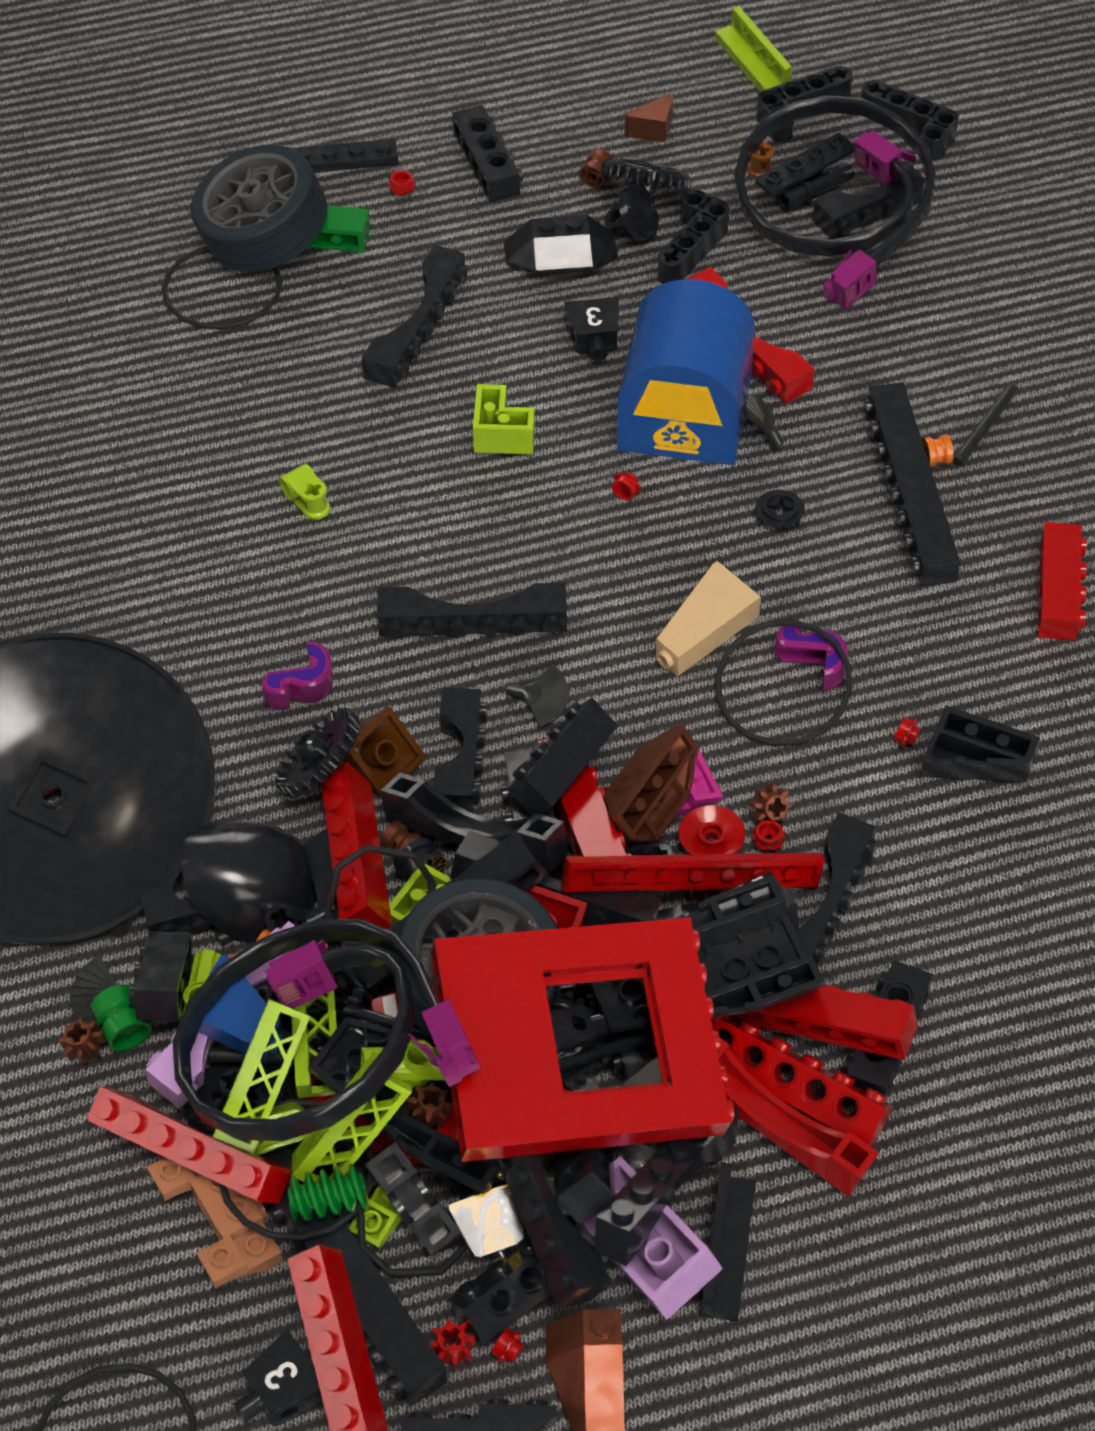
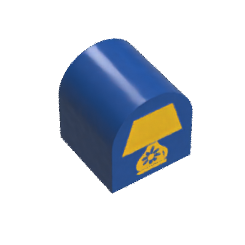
(687, 373)

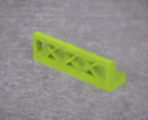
(753, 52)
(302, 1055)
(252, 1061)
(316, 1145)

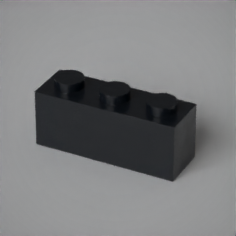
(162, 976)

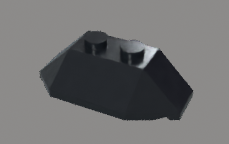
(560, 245)

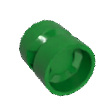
(118, 1019)

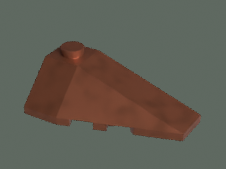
(587, 1368)

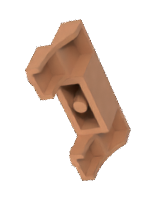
(239, 1247)

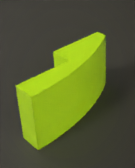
(380, 1219)

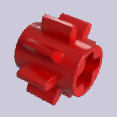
(450, 1335)

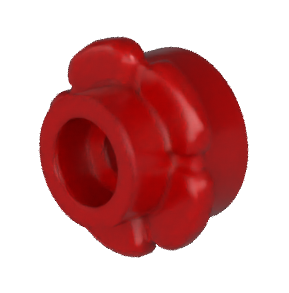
(401, 182)
(625, 485)
(907, 732)
(768, 829)
(508, 1346)

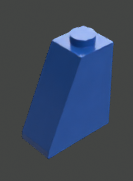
(237, 1017)

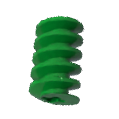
(327, 1193)

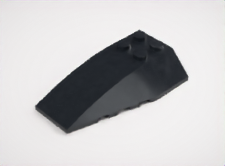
(747, 955)
(339, 1063)

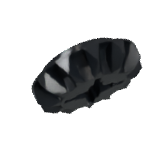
(769, 502)

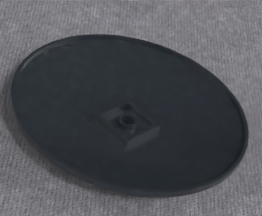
(130, 778)

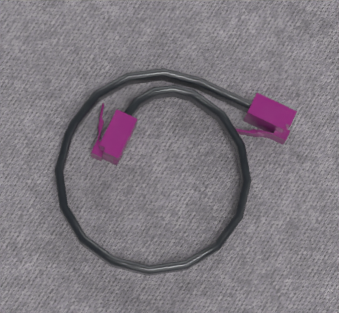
(874, 156)
(304, 976)

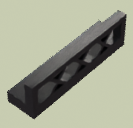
(729, 1245)

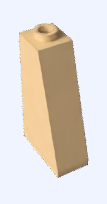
(706, 619)

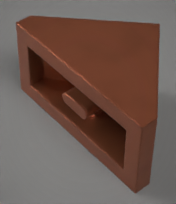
(650, 120)

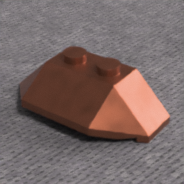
(653, 785)

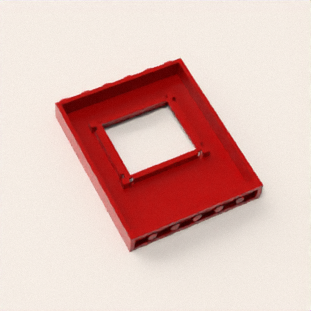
(518, 1095)

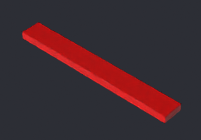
(687, 871)

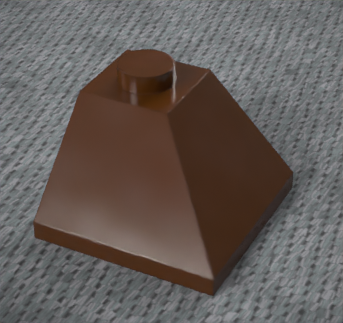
(384, 750)

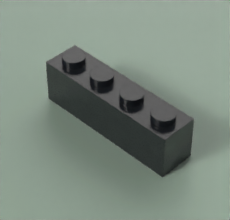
(562, 756)

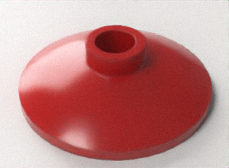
(714, 823)

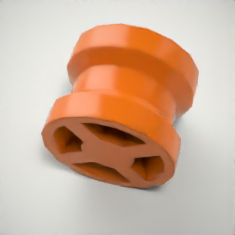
(938, 449)

